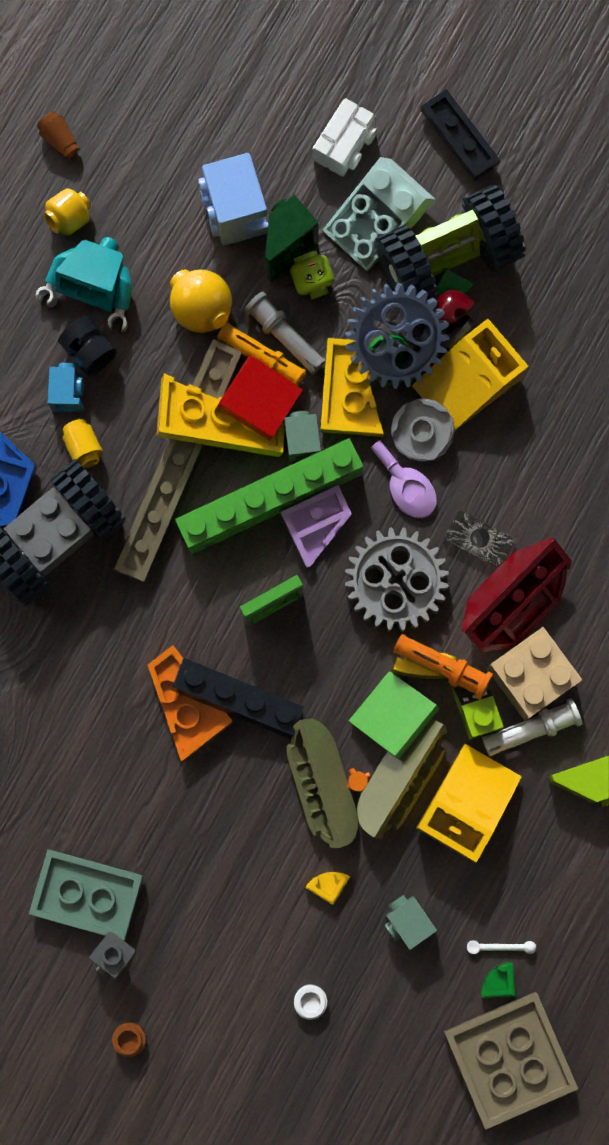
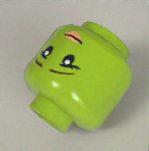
(312, 274)

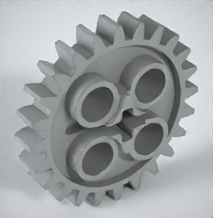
(420, 563)

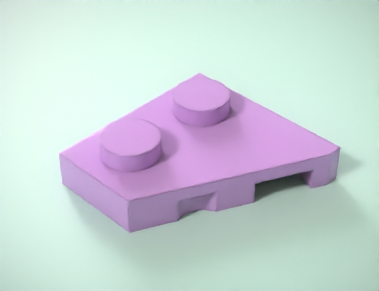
(316, 522)

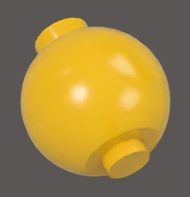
(200, 300)

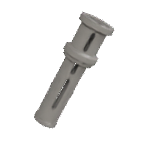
(274, 323)

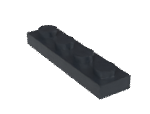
(237, 698)

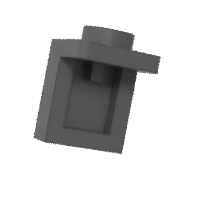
(112, 955)

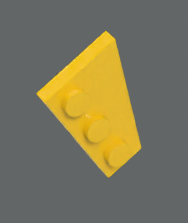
(347, 395)

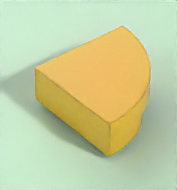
(328, 885)

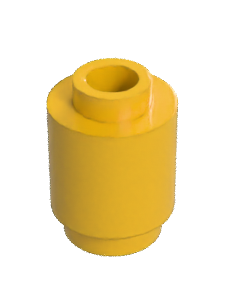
(82, 443)

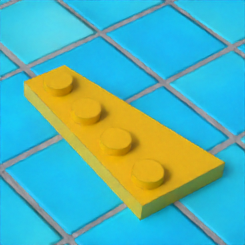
(194, 418)

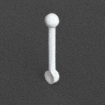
(474, 947)

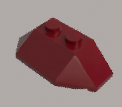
(516, 596)

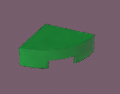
(451, 281)
(499, 982)

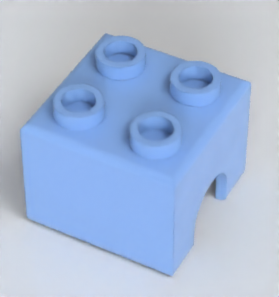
(233, 199)

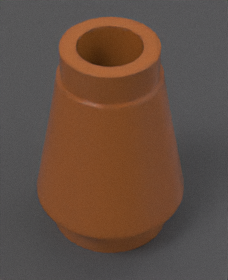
(57, 133)

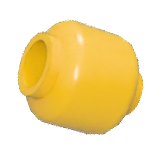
(67, 211)

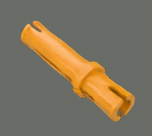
(249, 346)

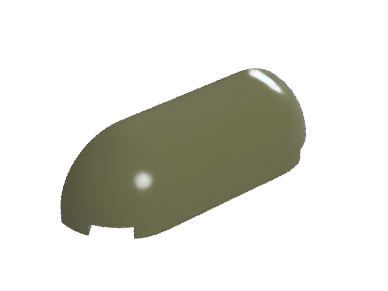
(400, 782)
(322, 783)

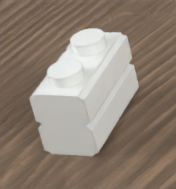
(344, 137)

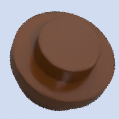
(129, 1039)

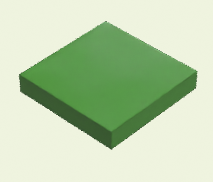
(272, 600)
(394, 715)

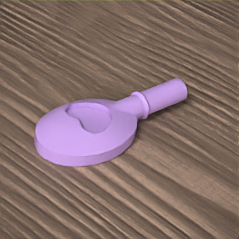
(407, 486)

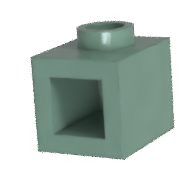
(302, 435)
(408, 922)

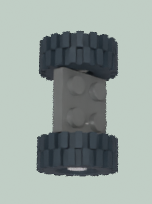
(54, 530)

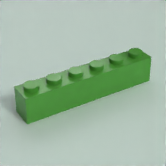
(269, 496)

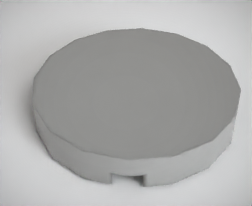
(423, 430)

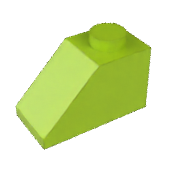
(586, 781)

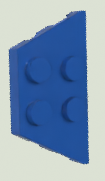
(15, 480)

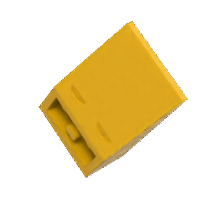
(473, 373)
(469, 803)

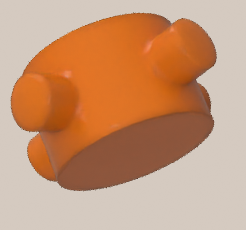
(357, 780)

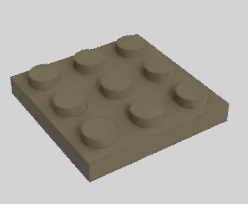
(510, 1060)

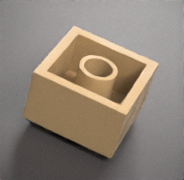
(534, 673)

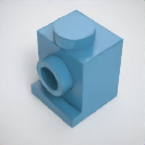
(65, 389)

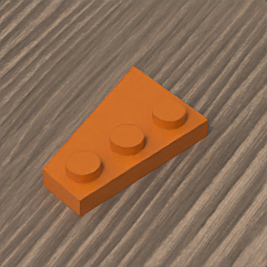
(188, 720)

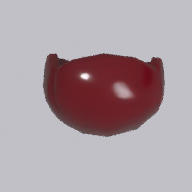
(453, 304)

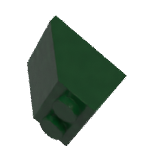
(290, 235)

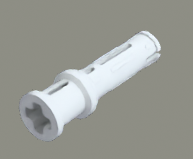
(546, 723)

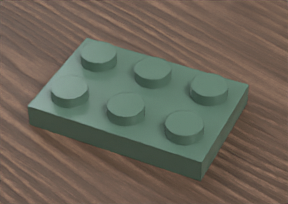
(86, 894)

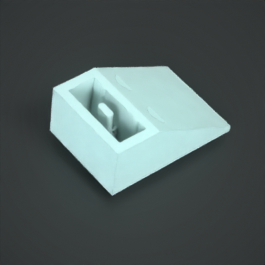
(377, 206)

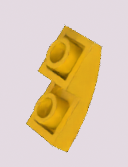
(411, 669)

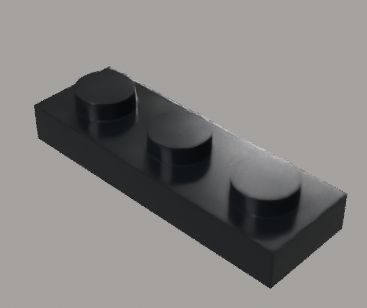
(460, 135)

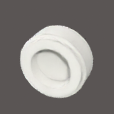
(310, 1002)

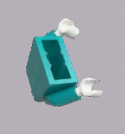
(92, 276)

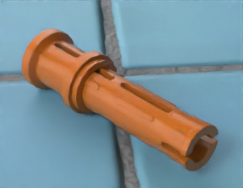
(406, 647)

